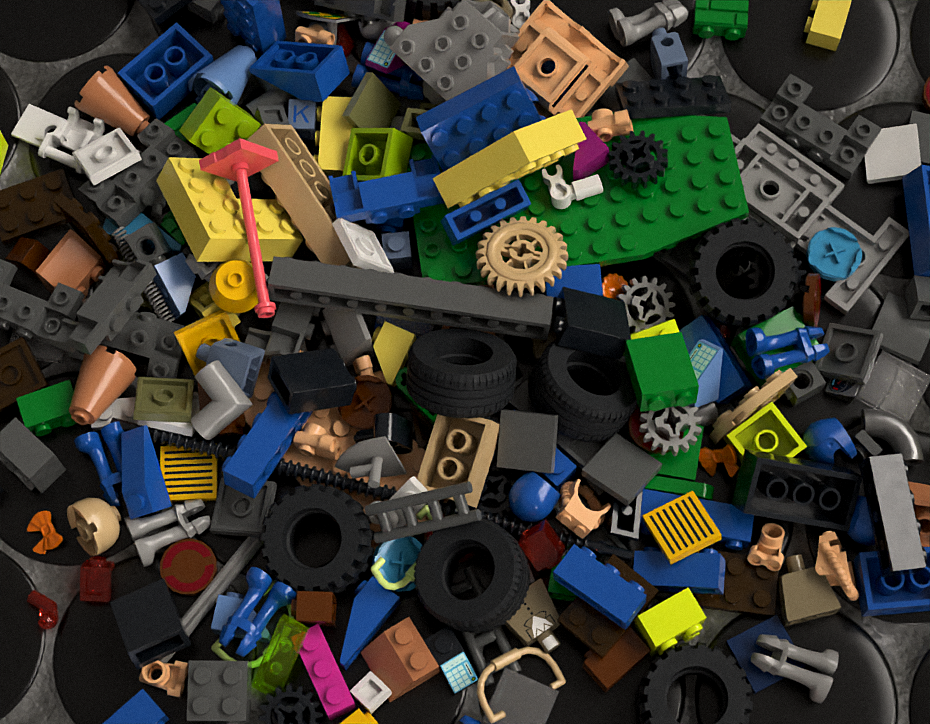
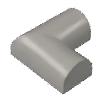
(226, 404)

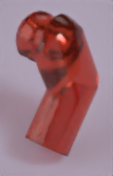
(47, 607)

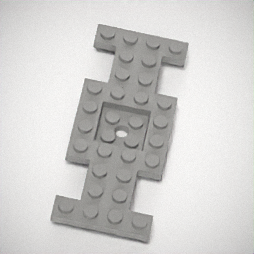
(805, 208)

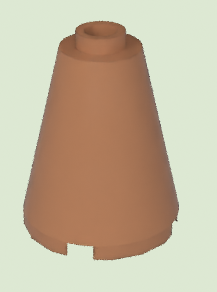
(112, 102)
(99, 384)

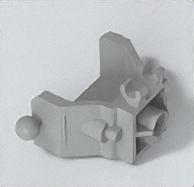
(458, 47)

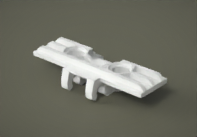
(68, 133)

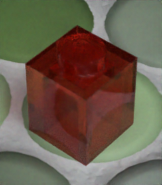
(542, 546)

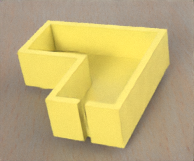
(510, 159)
(214, 217)

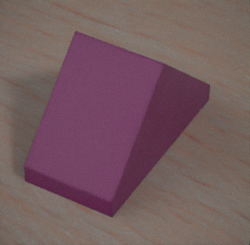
(591, 154)

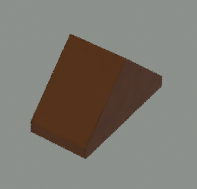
(28, 255)

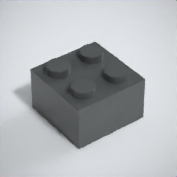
(28, 457)
(219, 691)

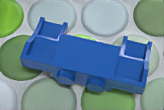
(387, 196)

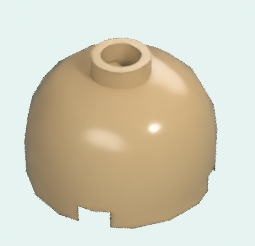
(96, 524)

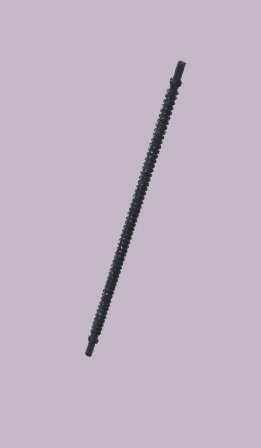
(599, 547)

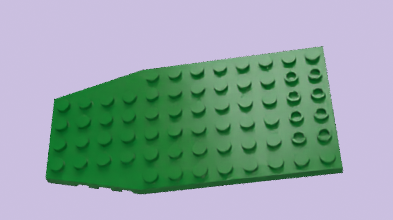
(622, 222)

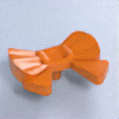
(710, 458)
(51, 539)

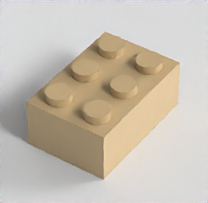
(459, 453)

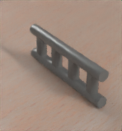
(432, 499)
(474, 643)

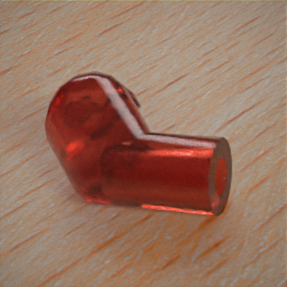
(344, 39)

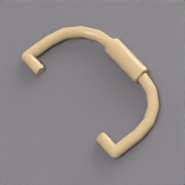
(506, 659)

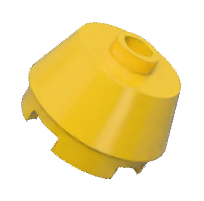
(234, 286)

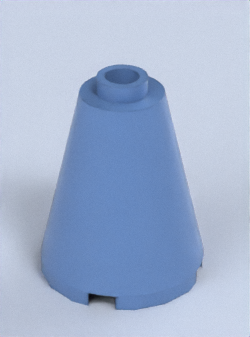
(225, 75)

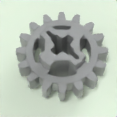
(649, 295)
(659, 427)

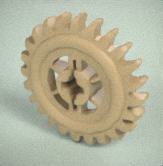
(525, 265)

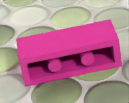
(326, 674)

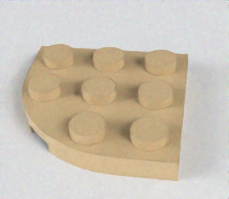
(752, 403)

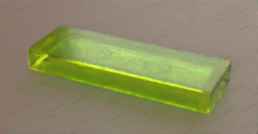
(280, 655)

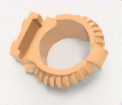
(575, 514)
(834, 564)

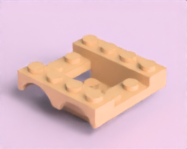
(556, 37)

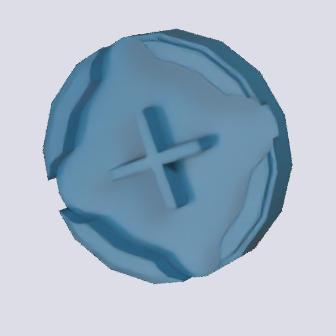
(834, 254)
(399, 557)

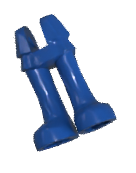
(400, 87)
(803, 352)
(92, 445)
(258, 585)

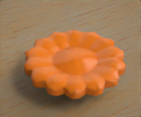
(612, 285)

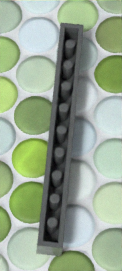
(409, 298)

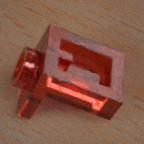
(96, 579)

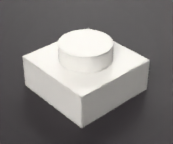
(370, 692)

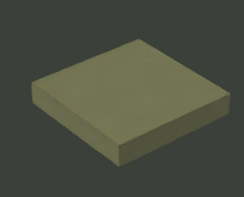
(371, 104)
(164, 399)

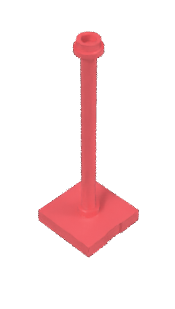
(237, 163)

